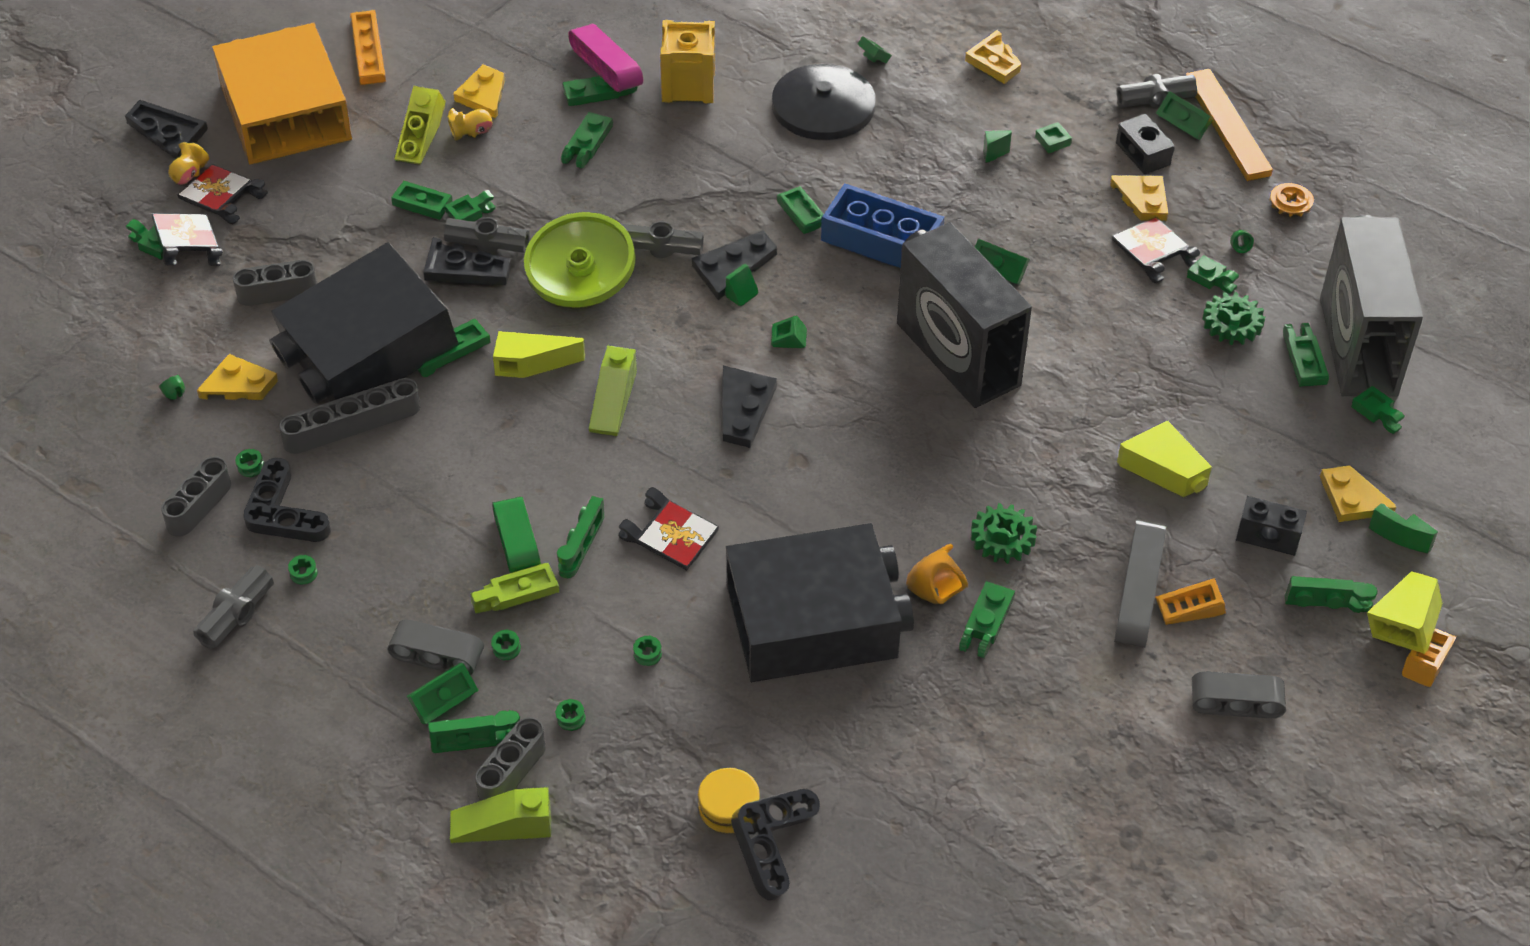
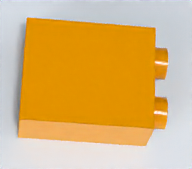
(282, 93)

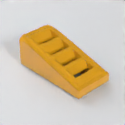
(1197, 591)
(1425, 667)

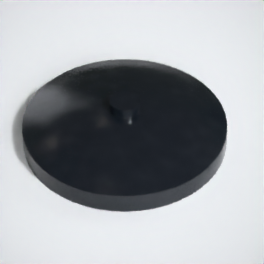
(823, 101)

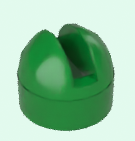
(1246, 239)
(172, 387)

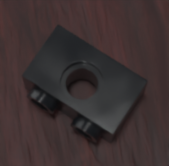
(1145, 144)
(1271, 525)

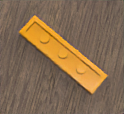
(367, 47)

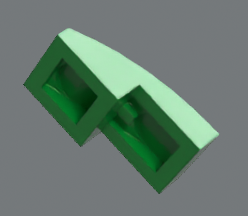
(1409, 533)

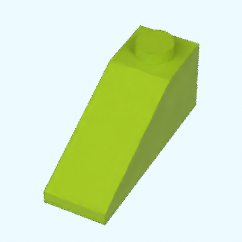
(613, 390)
(504, 817)

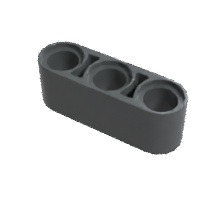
(273, 282)
(196, 496)
(434, 646)
(1238, 694)
(514, 748)

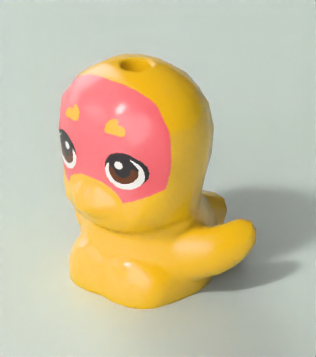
(469, 124)
(188, 165)

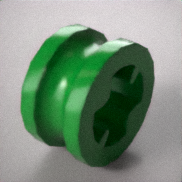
(249, 455)
(294, 569)
(503, 636)
(647, 641)
(574, 723)

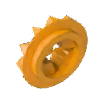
(1288, 192)

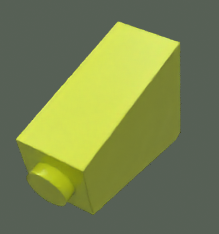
(1166, 460)
(1408, 613)

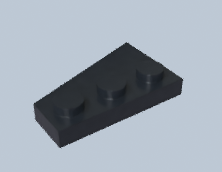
(165, 126)
(719, 263)
(462, 266)
(744, 404)

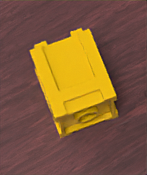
(688, 61)

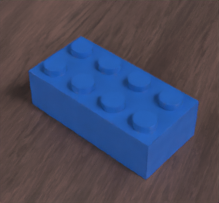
(873, 224)

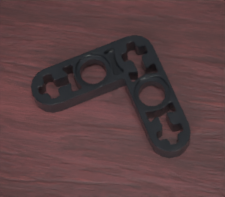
(271, 511)
(763, 825)

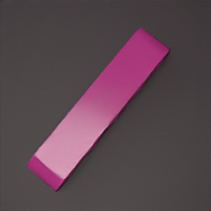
(605, 57)

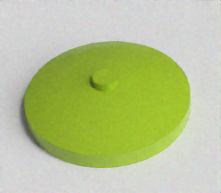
(579, 259)

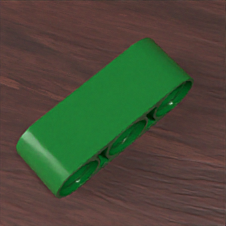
(516, 534)

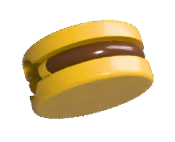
(723, 794)

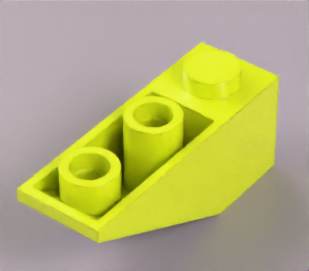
(420, 124)
(531, 354)

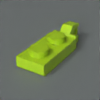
(515, 589)

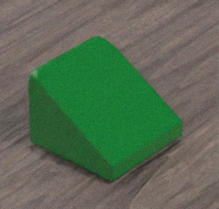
(996, 144)
(741, 286)
(789, 333)

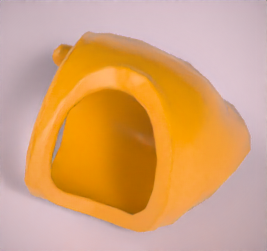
(938, 572)

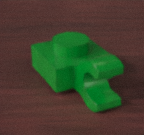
(470, 208)
(146, 239)
(1211, 273)
(1377, 405)

